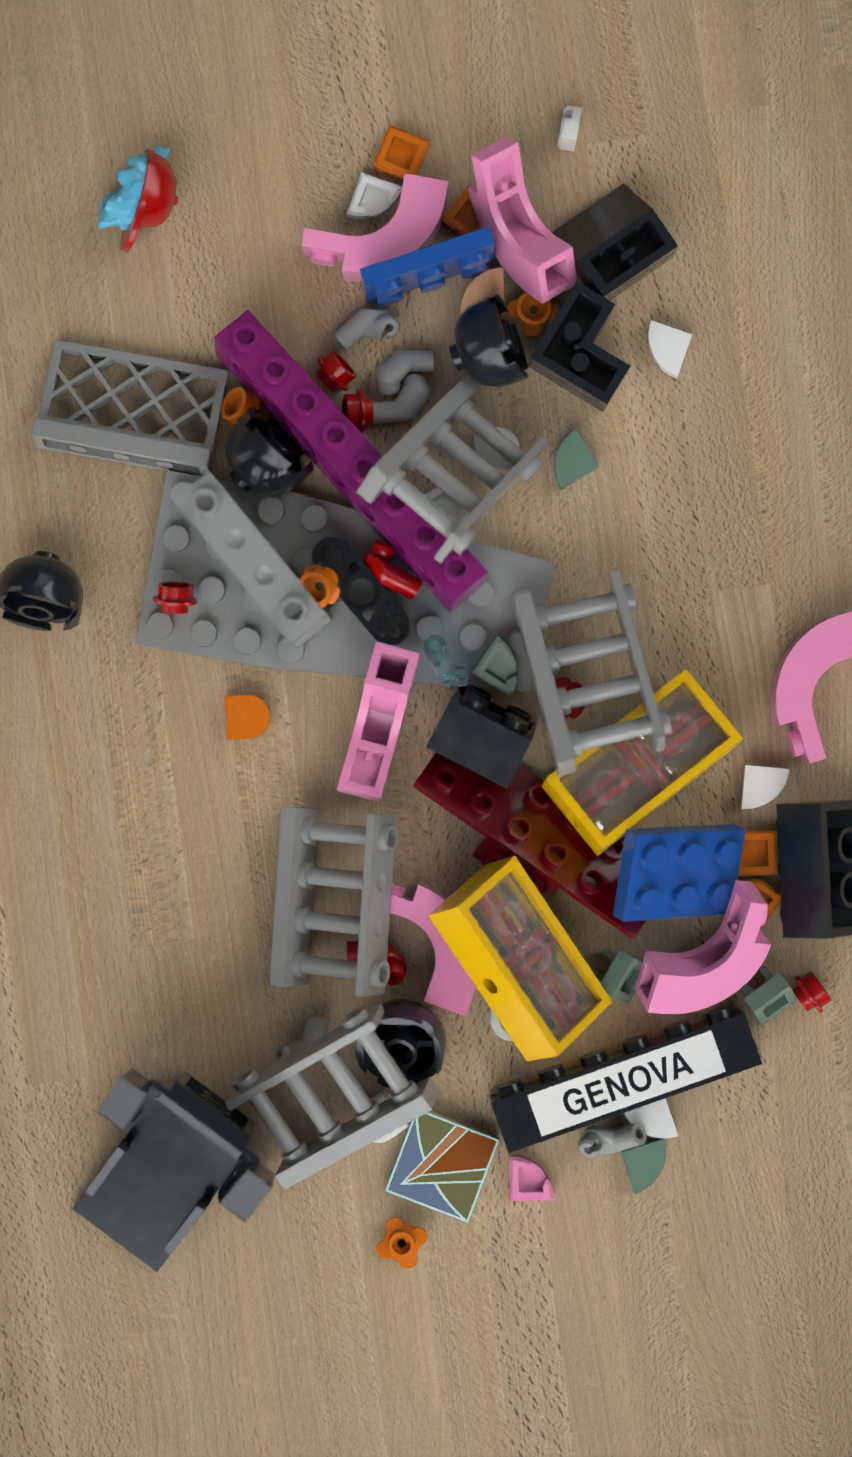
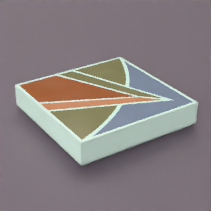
(442, 1165)

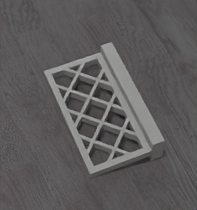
(123, 445)

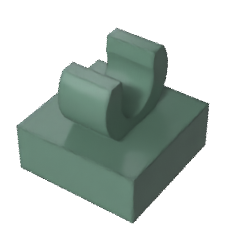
(621, 975)
(770, 997)

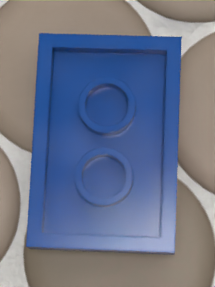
(428, 267)
(678, 871)

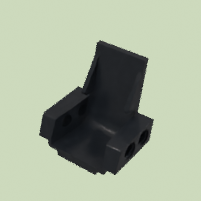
(171, 1165)

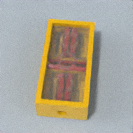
(628, 780)
(520, 959)

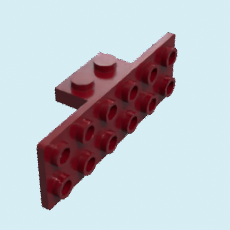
(531, 827)

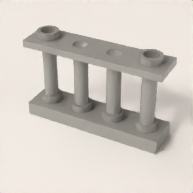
(413, 453)
(252, 560)
(559, 702)
(294, 900)
(335, 1139)

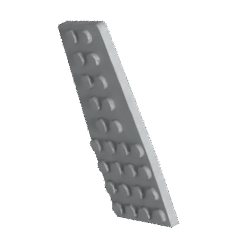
(236, 629)

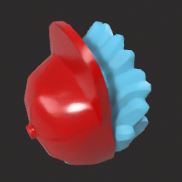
(143, 199)

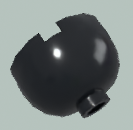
(489, 344)
(264, 456)
(40, 591)
(412, 1039)

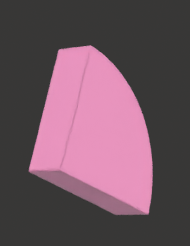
(528, 1180)

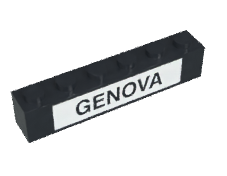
(624, 1079)

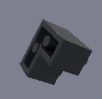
(569, 352)

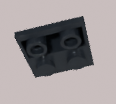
(617, 242)
(483, 734)

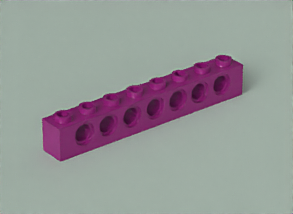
(342, 455)

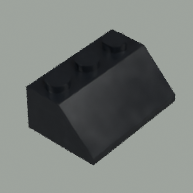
(815, 868)

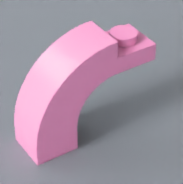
(410, 229)
(523, 244)
(796, 679)
(378, 721)
(714, 970)
(449, 984)

